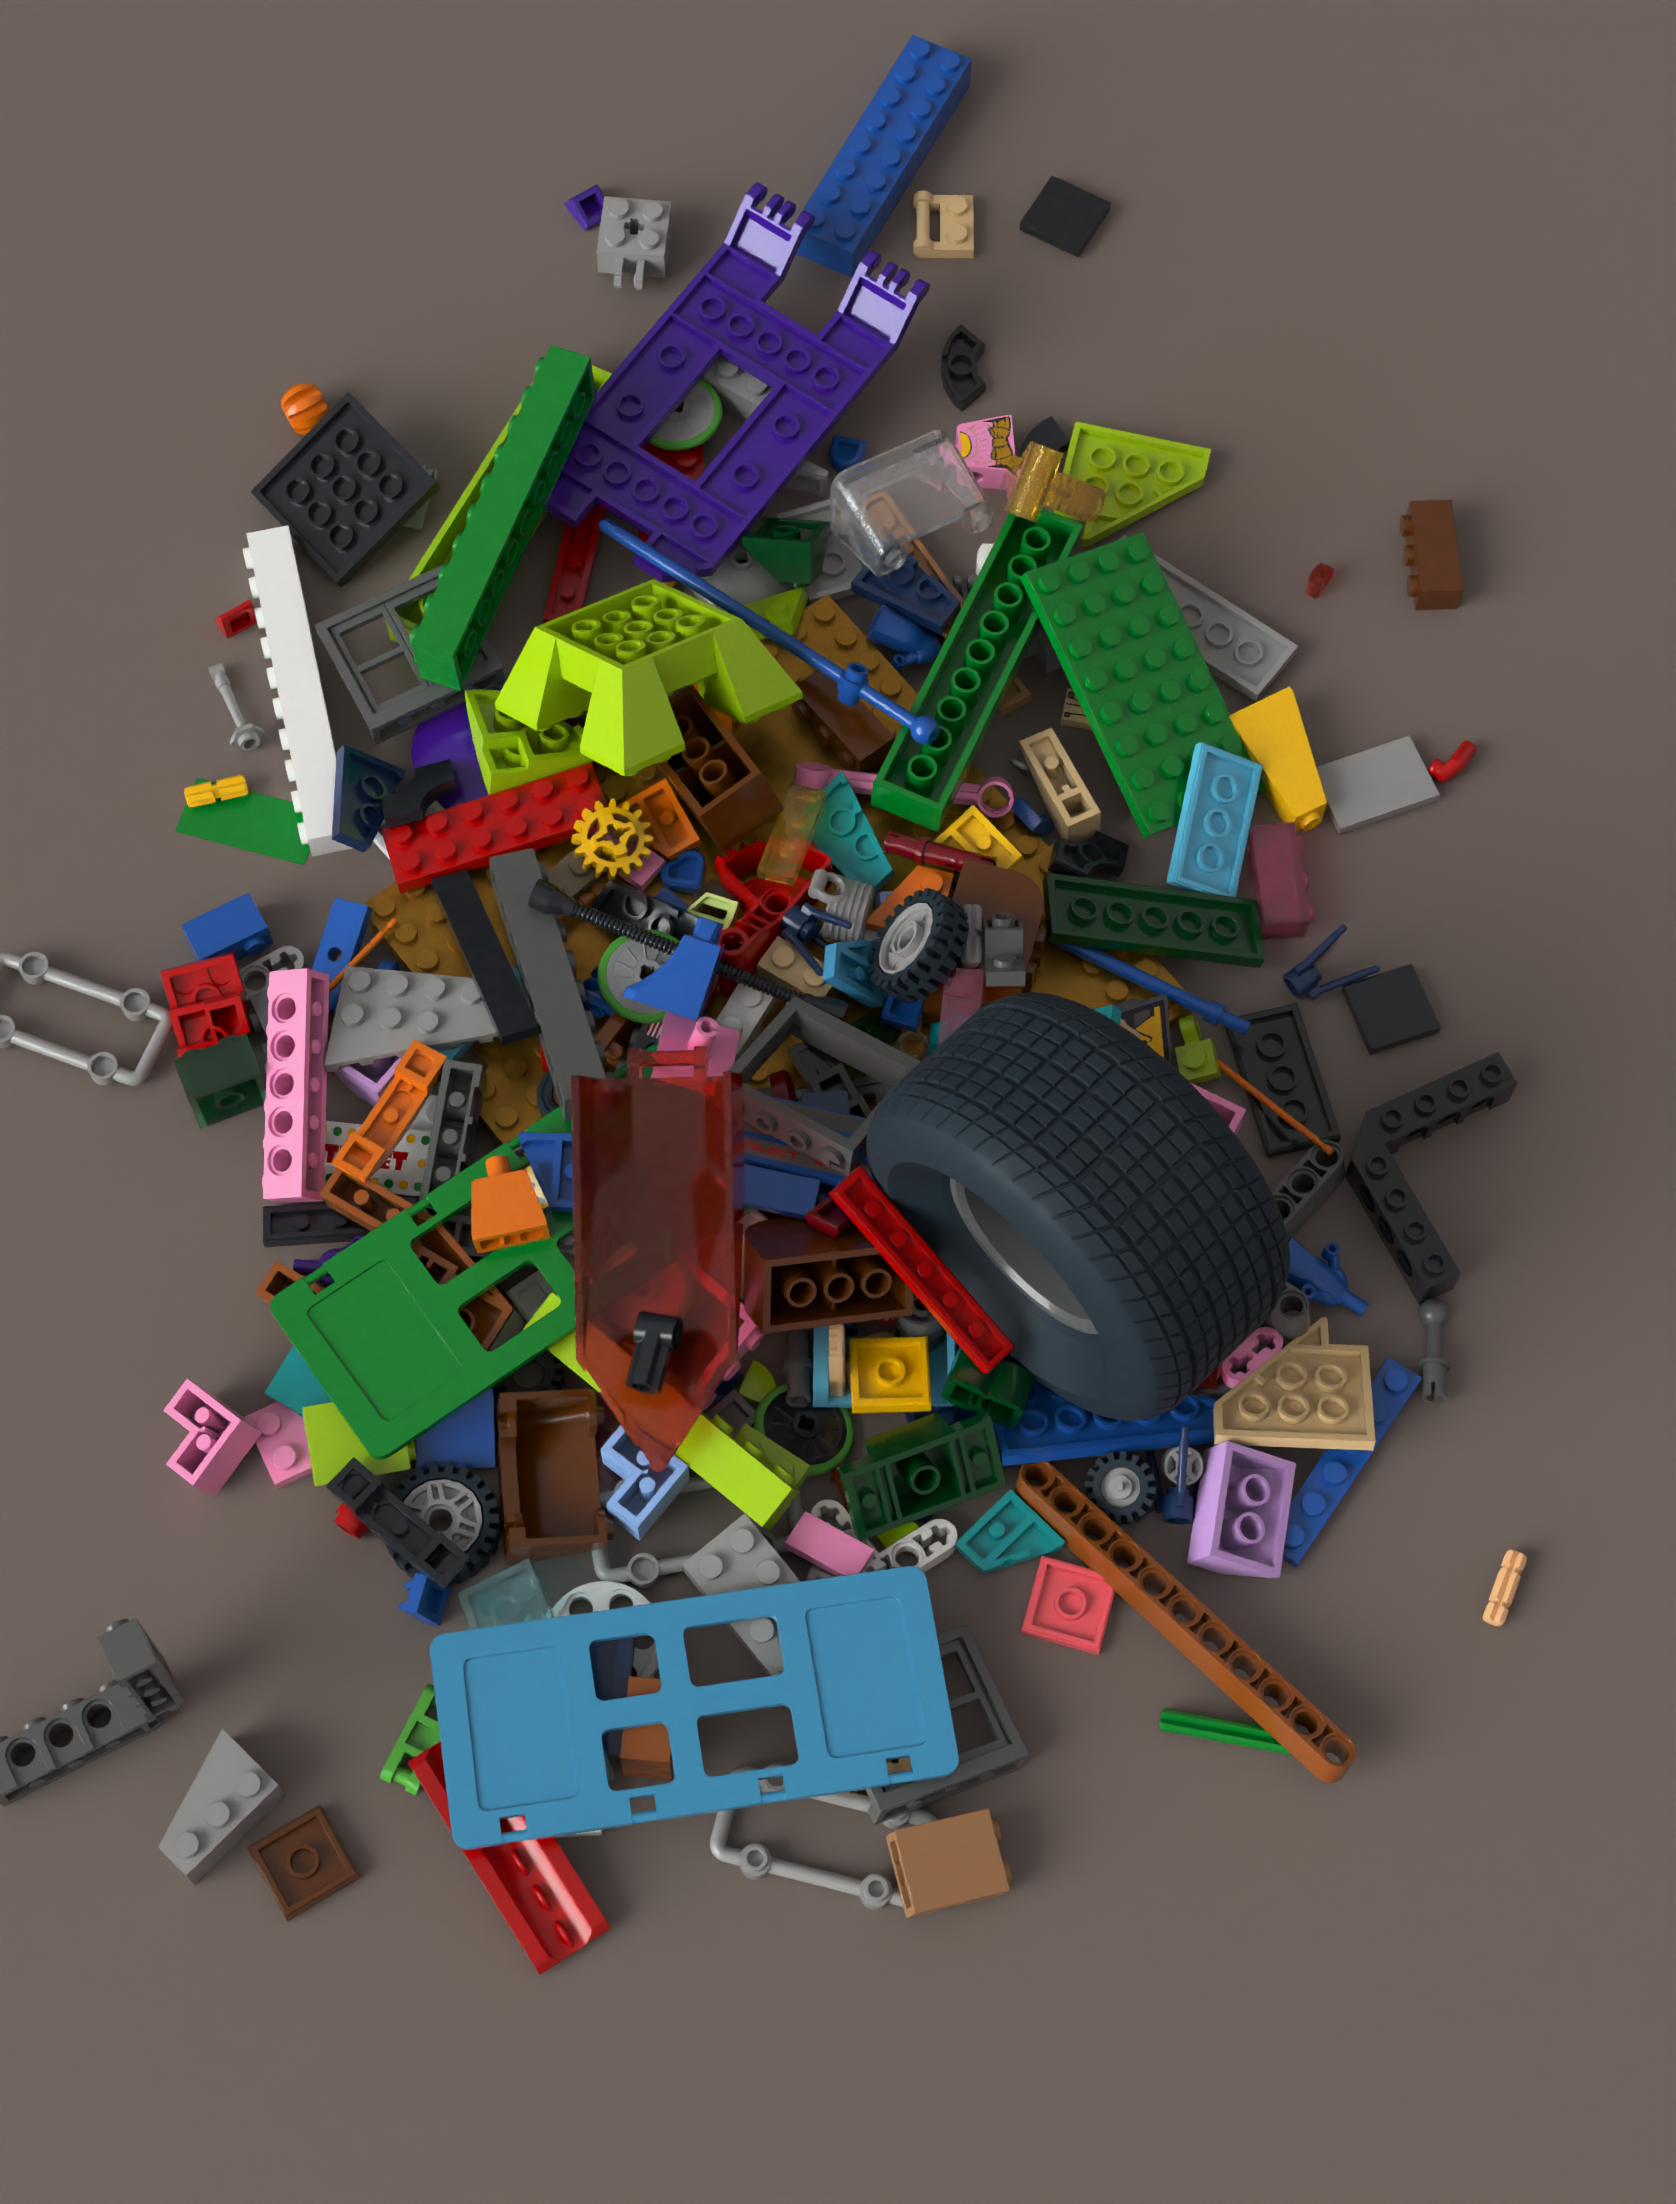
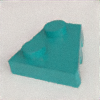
(1007, 1536)

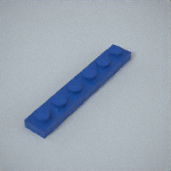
(1340, 1467)

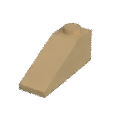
(1061, 787)

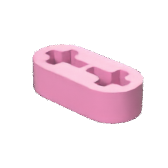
(1248, 1354)

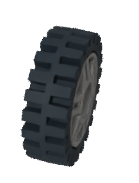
(918, 946)
(465, 1501)

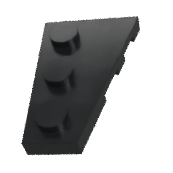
(644, 910)

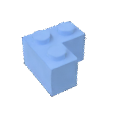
(644, 1491)

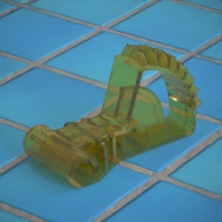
(1035, 482)

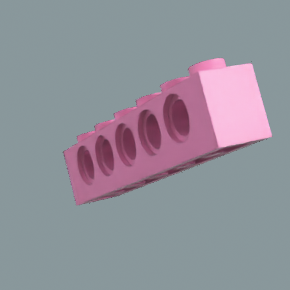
(295, 1086)

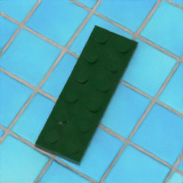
(1152, 920)

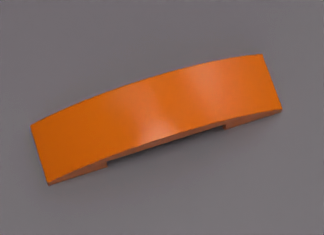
(392, 1114)

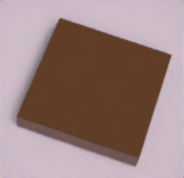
(303, 1862)

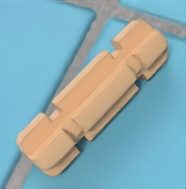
(1504, 1588)

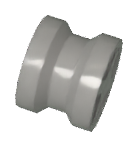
(1194, 1465)

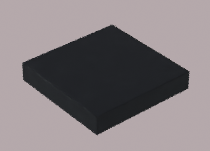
(1065, 216)
(1391, 1009)

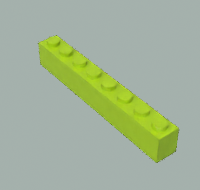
(711, 1450)

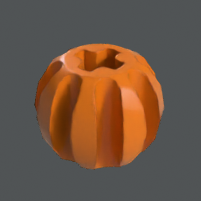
(304, 407)

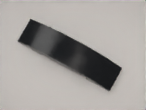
(397, 1524)

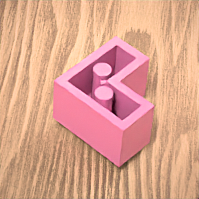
(215, 1441)

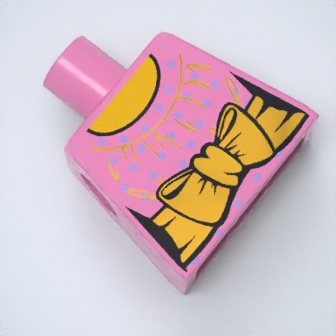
(987, 448)

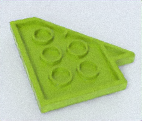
(1133, 472)

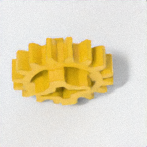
(607, 825)

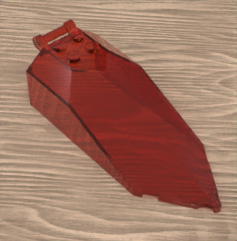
(658, 1234)

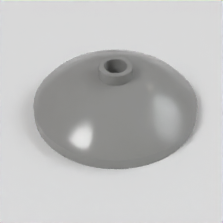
(743, 581)

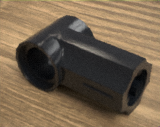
(655, 1340)

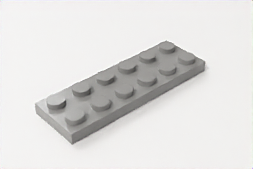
(1230, 640)

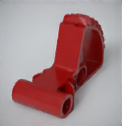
(762, 903)

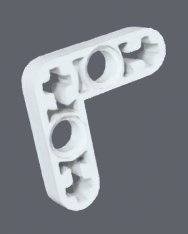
(936, 1552)

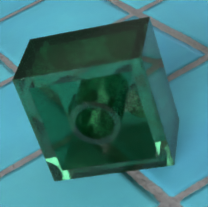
(222, 1080)

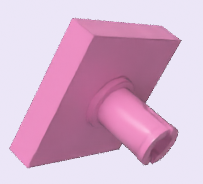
(684, 1034)

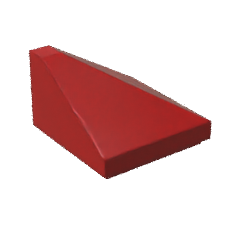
(237, 619)

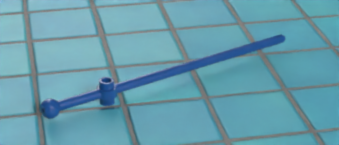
(851, 682)

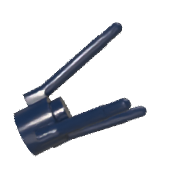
(801, 925)
(1304, 977)
(1178, 1504)

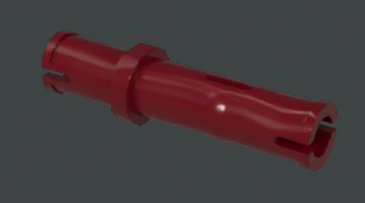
(930, 852)

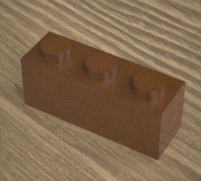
(1432, 555)
(850, 731)

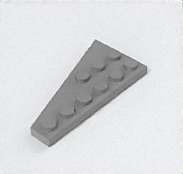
(388, 1009)

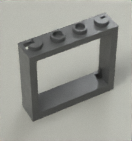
(838, 1041)

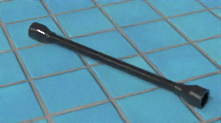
(553, 900)

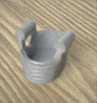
(851, 903)

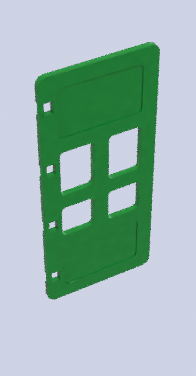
(393, 1338)

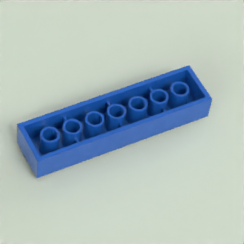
(884, 154)

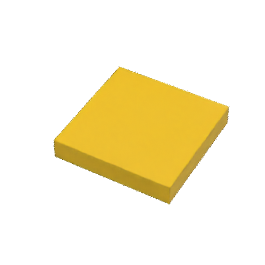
(890, 1375)

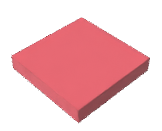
(1068, 1606)

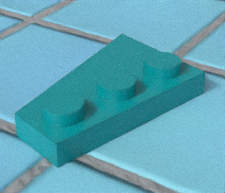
(849, 837)

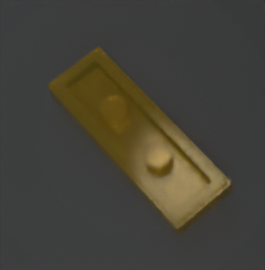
(791, 834)

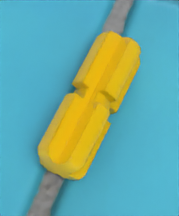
(207, 792)

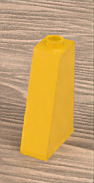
(1278, 741)

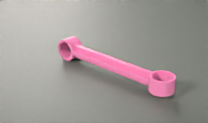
(820, 775)

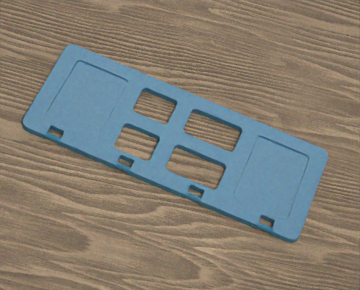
(529, 1730)

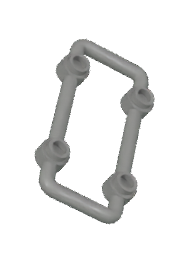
(103, 1065)
(645, 1569)
(757, 1861)

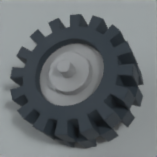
(1122, 1487)

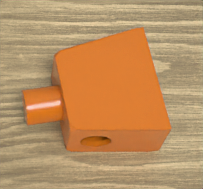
(505, 1208)

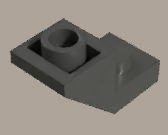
(1003, 950)

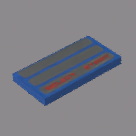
(773, 1154)

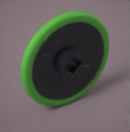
(821, 1448)

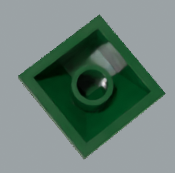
(789, 548)

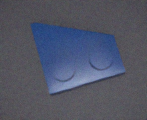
(552, 1165)

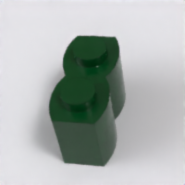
(998, 1393)

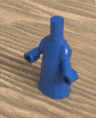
(905, 637)
(1322, 1281)

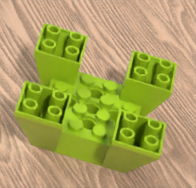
(625, 662)

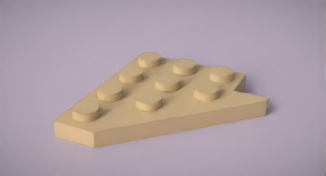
(1303, 1398)

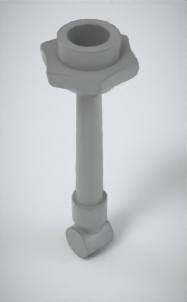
(246, 736)

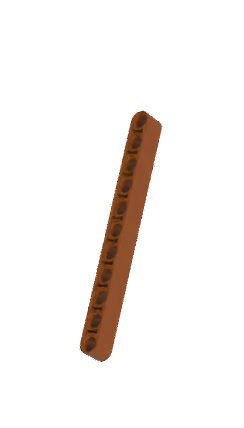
(1187, 1636)

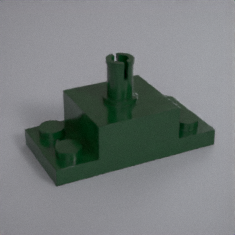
(920, 1472)

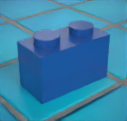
(228, 929)

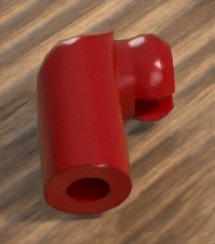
(1457, 762)

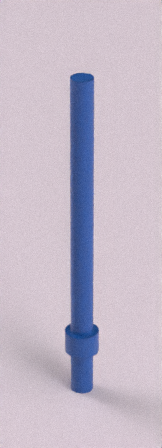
(1212, 1012)

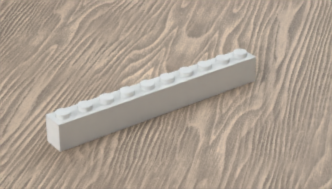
(298, 683)

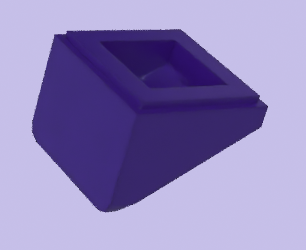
(587, 207)

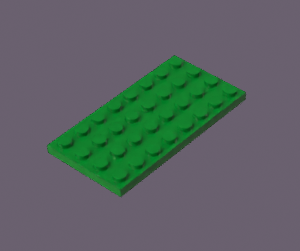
(1133, 672)

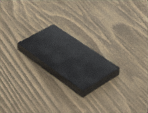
(1283, 1067)

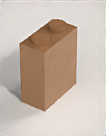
(948, 1862)

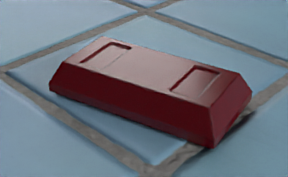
(828, 1217)

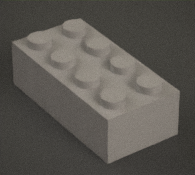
(742, 1561)

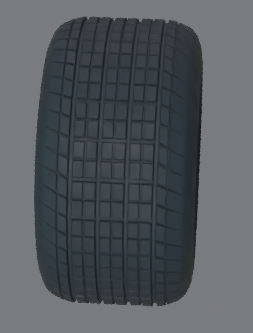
(1084, 1202)

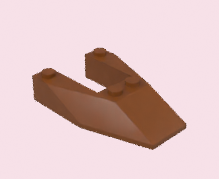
(437, 1250)

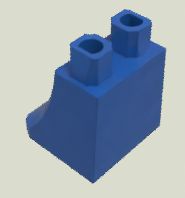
(687, 976)

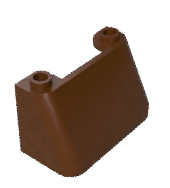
(549, 1474)

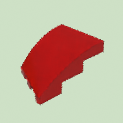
(206, 1001)

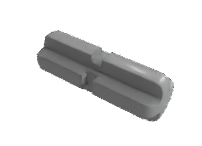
(973, 948)

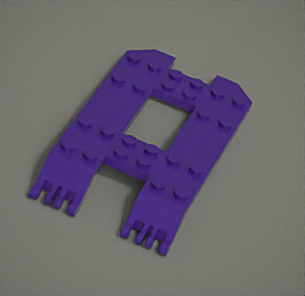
(727, 317)

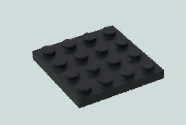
(345, 489)

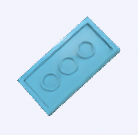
(1214, 822)

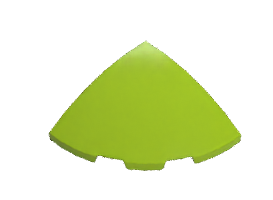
(514, 752)

